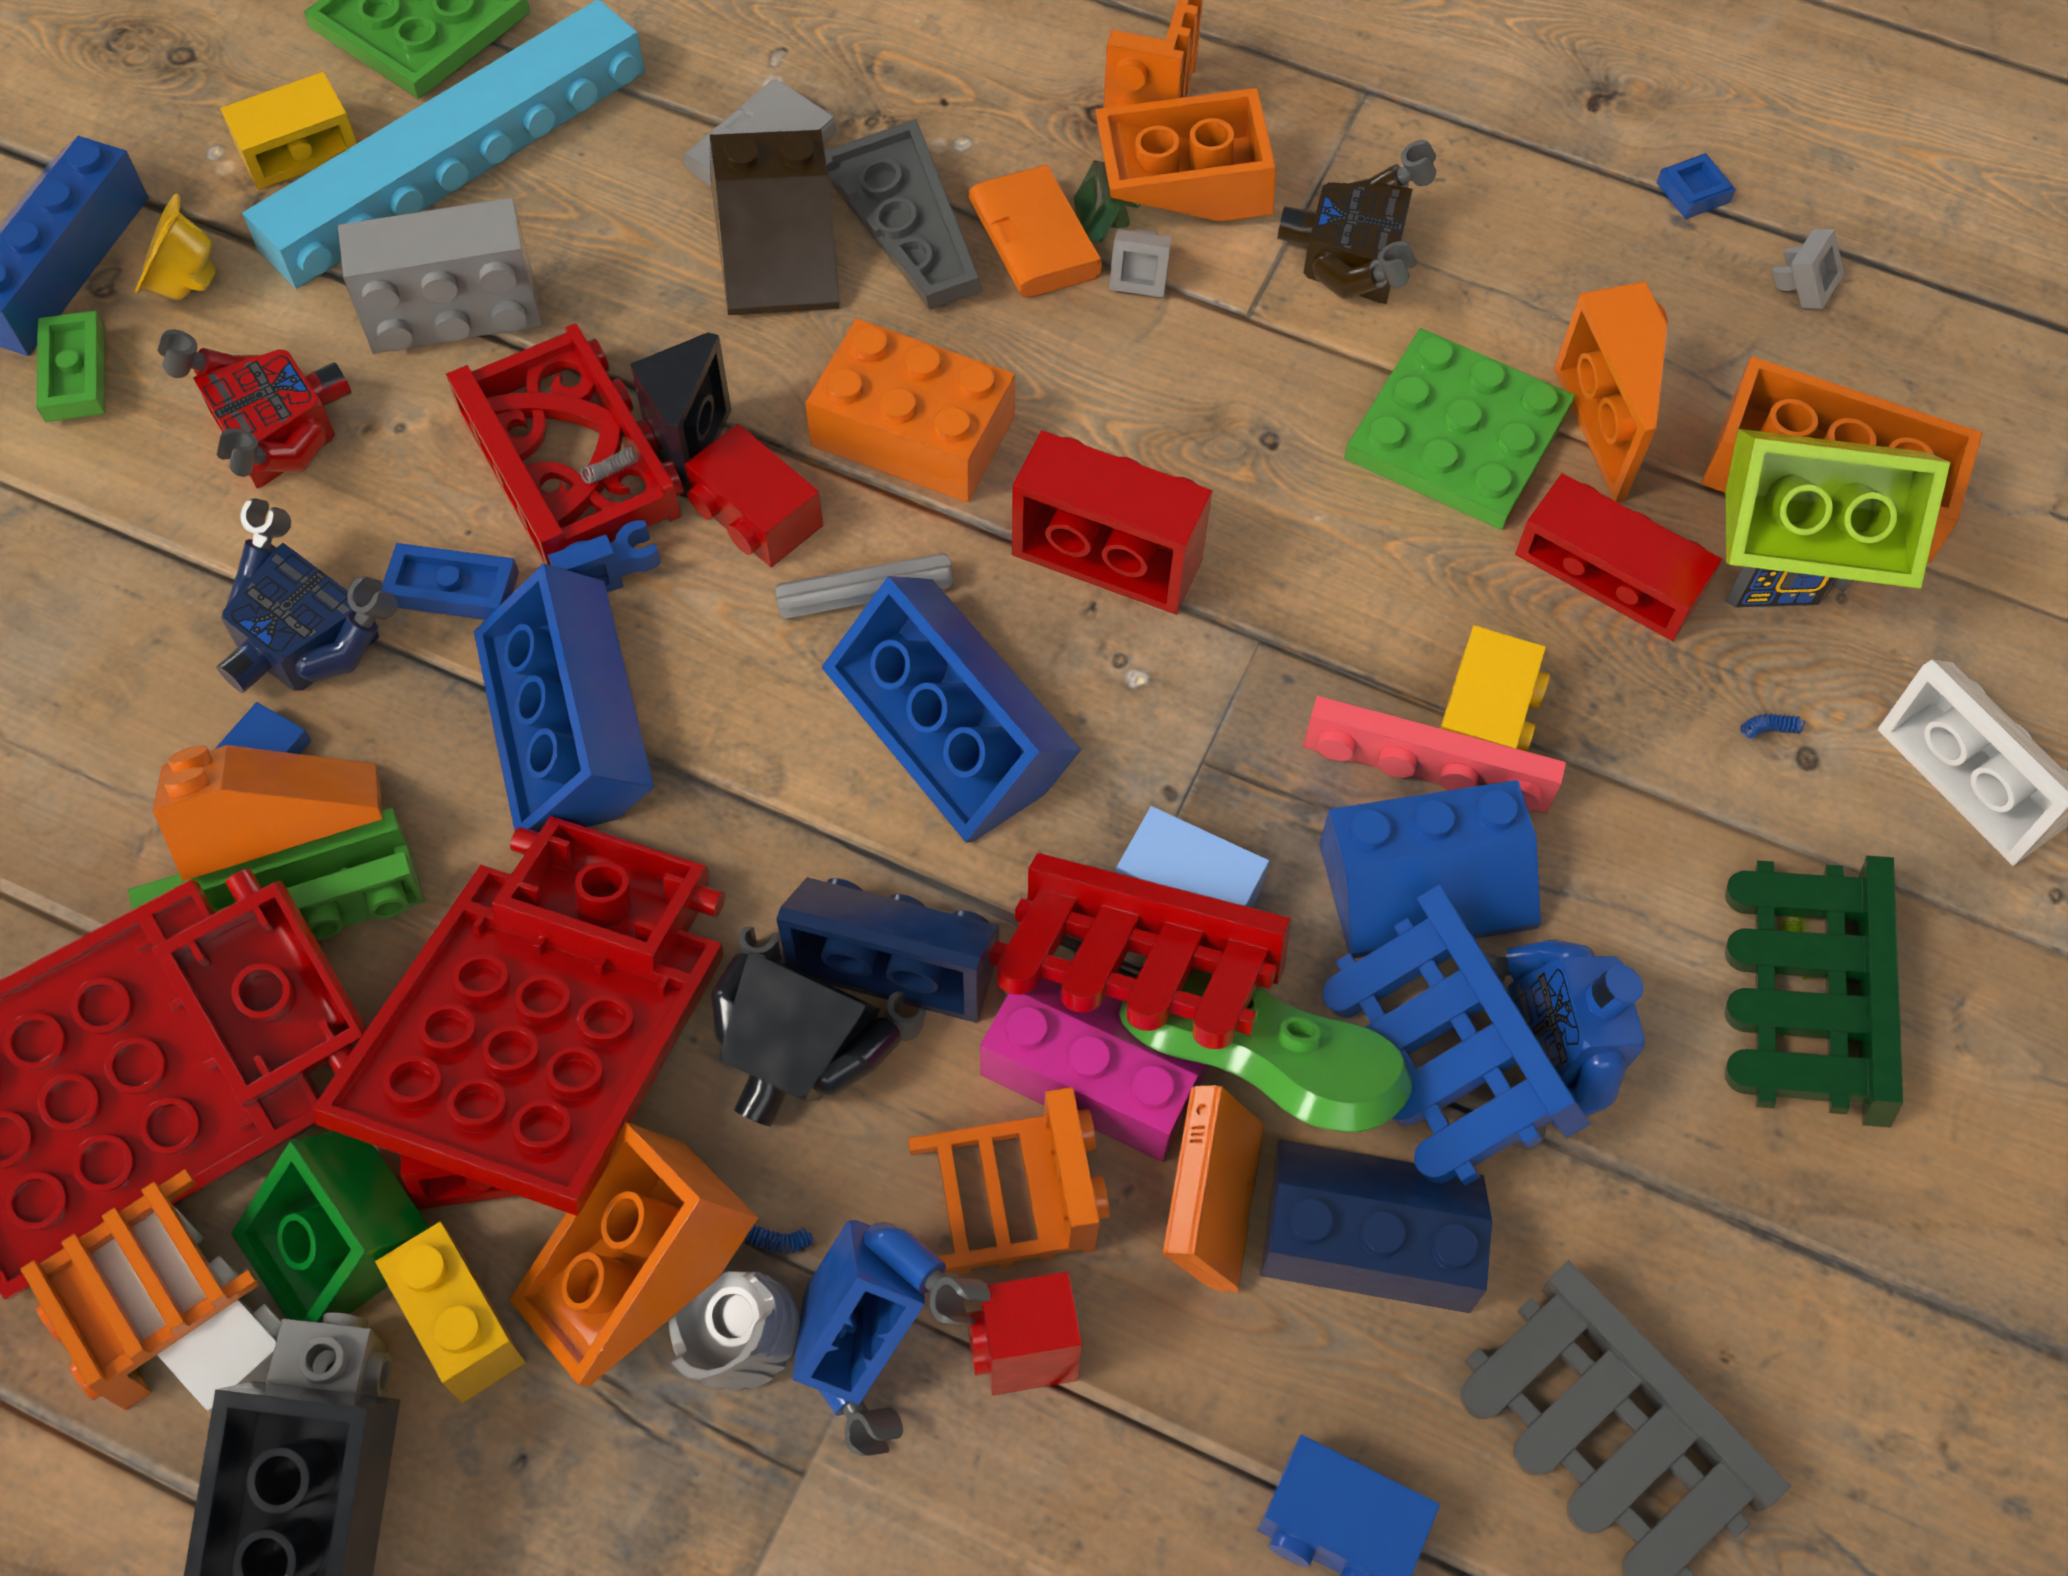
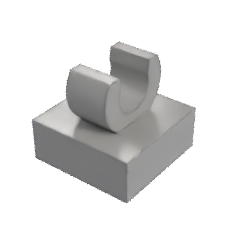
(1140, 262)
(1812, 269)

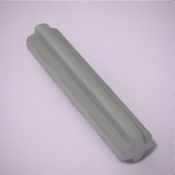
(856, 585)

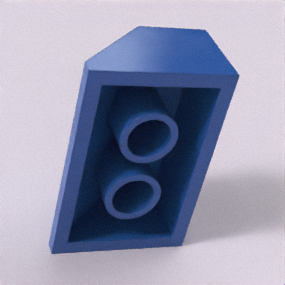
(1465, 839)

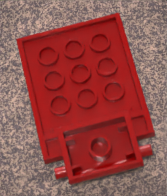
(534, 1016)
(157, 1055)

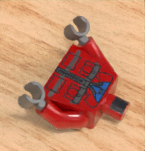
(261, 403)

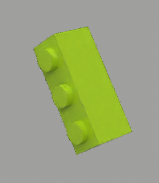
(1832, 508)

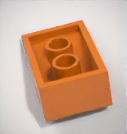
(1191, 155)
(1615, 370)
(255, 802)
(633, 1256)

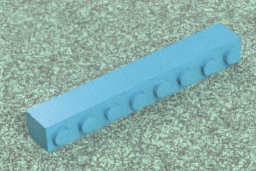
(447, 140)

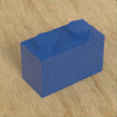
(1345, 1515)

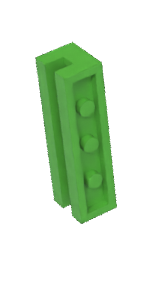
(331, 879)

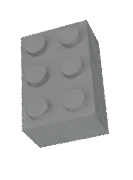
(439, 275)

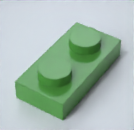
(70, 366)

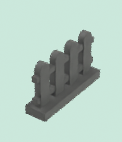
(1658, 1442)

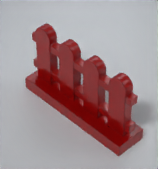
(1151, 919)

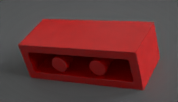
(1617, 556)

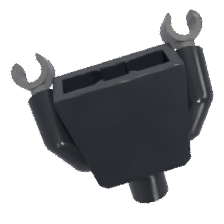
(797, 1030)

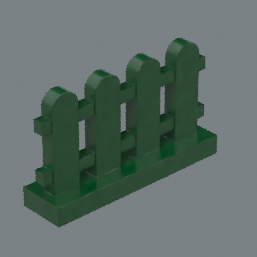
(1833, 1015)

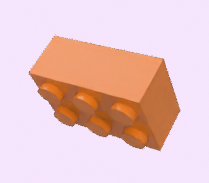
(911, 409)

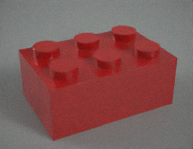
(1109, 521)

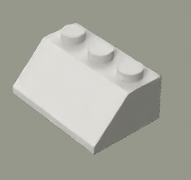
(1979, 760)

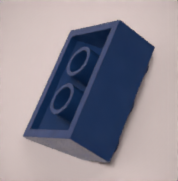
(888, 946)
(1376, 1228)

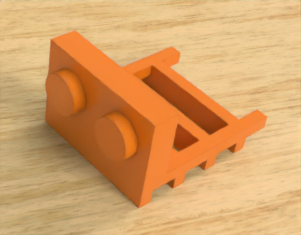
(1150, 67)
(1057, 1176)
(90, 1319)

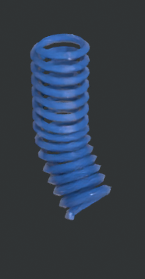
(1771, 723)
(795, 1239)

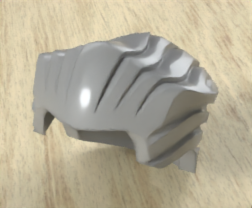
(735, 1332)

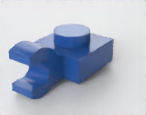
(610, 561)

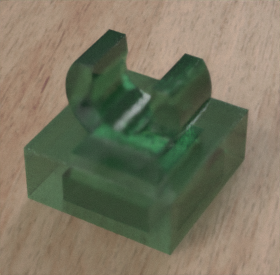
(1095, 206)

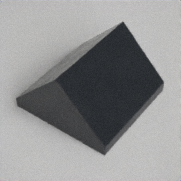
(684, 399)

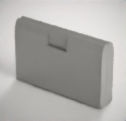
(769, 110)

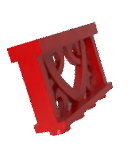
(492, 413)

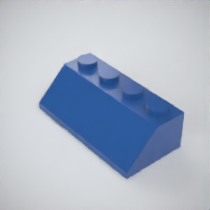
(62, 234)
(562, 703)
(948, 706)

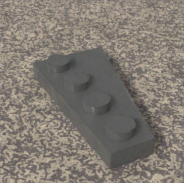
(904, 207)

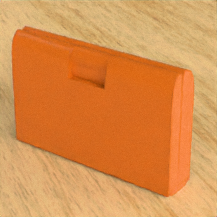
(1035, 231)
(1214, 1188)

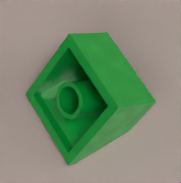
(324, 1224)

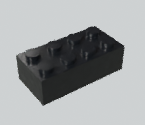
(292, 1482)

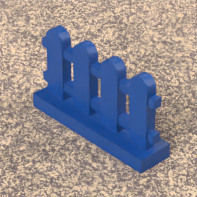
(1476, 1060)

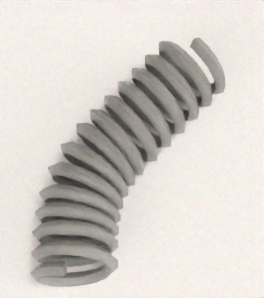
(600, 470)

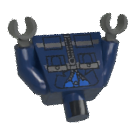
(292, 614)

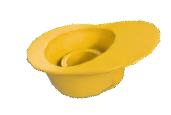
(176, 256)

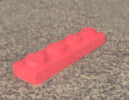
(1428, 753)

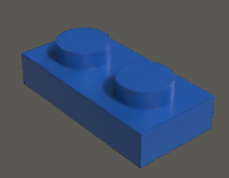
(449, 580)

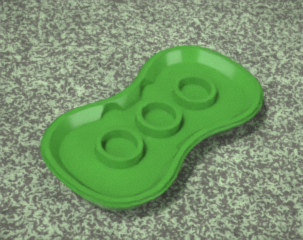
(1304, 1062)

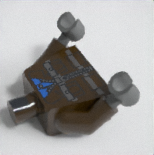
(1360, 229)

